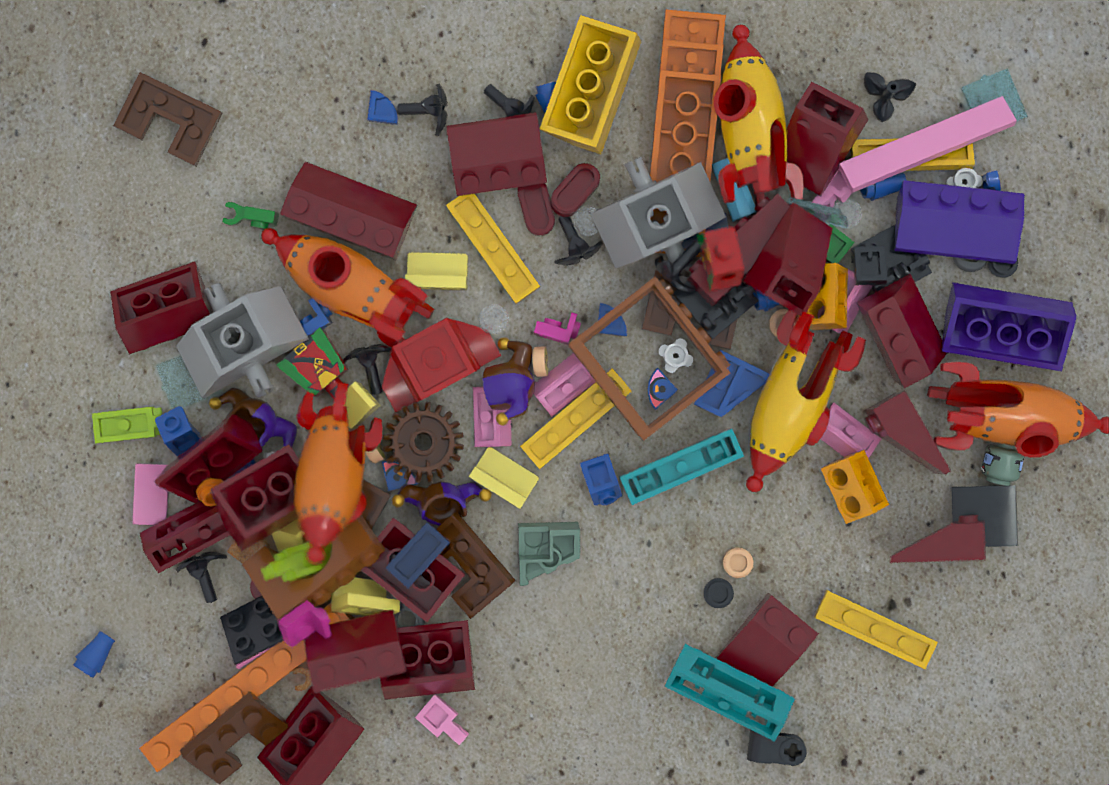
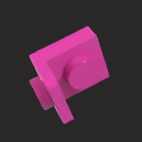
(552, 329)
(303, 622)

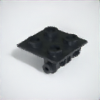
(897, 262)
(723, 313)
(251, 630)

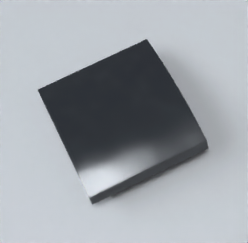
(994, 505)

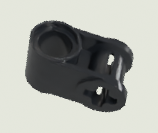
(768, 751)

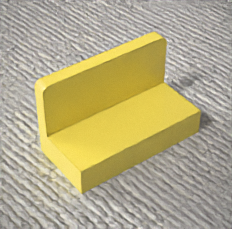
(437, 270)
(504, 477)
(362, 598)

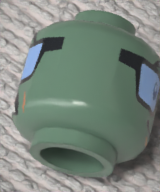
(1002, 464)

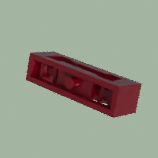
(195, 526)

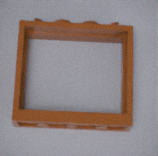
(682, 317)

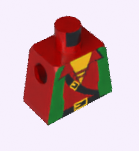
(721, 257)
(315, 364)

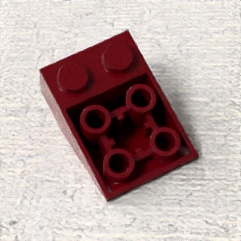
(822, 135)
(793, 260)

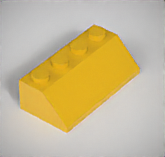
(591, 84)

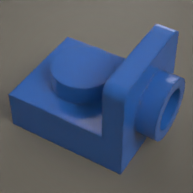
(322, 319)
(177, 430)
(601, 480)

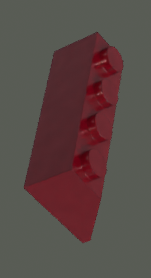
(348, 210)

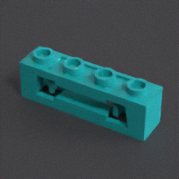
(681, 466)
(730, 692)

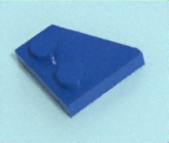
(733, 388)

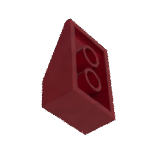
(902, 427)
(954, 542)
(768, 642)

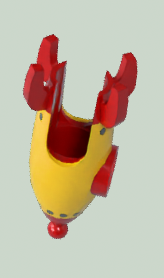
(753, 125)
(793, 416)

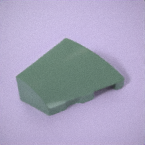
(546, 547)

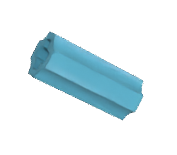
(743, 204)

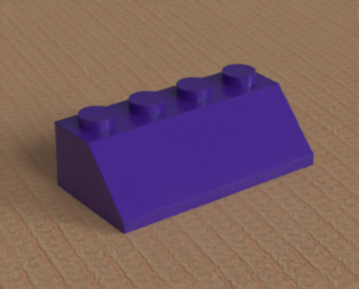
(959, 221)
(1008, 326)

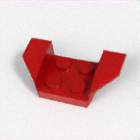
(435, 360)

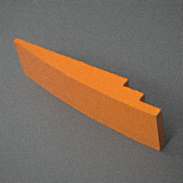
(686, 95)

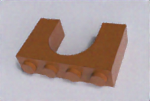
(351, 552)

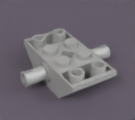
(627, 223)
(266, 330)

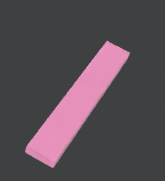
(927, 144)

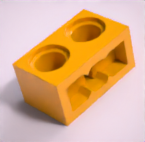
(834, 298)
(854, 486)

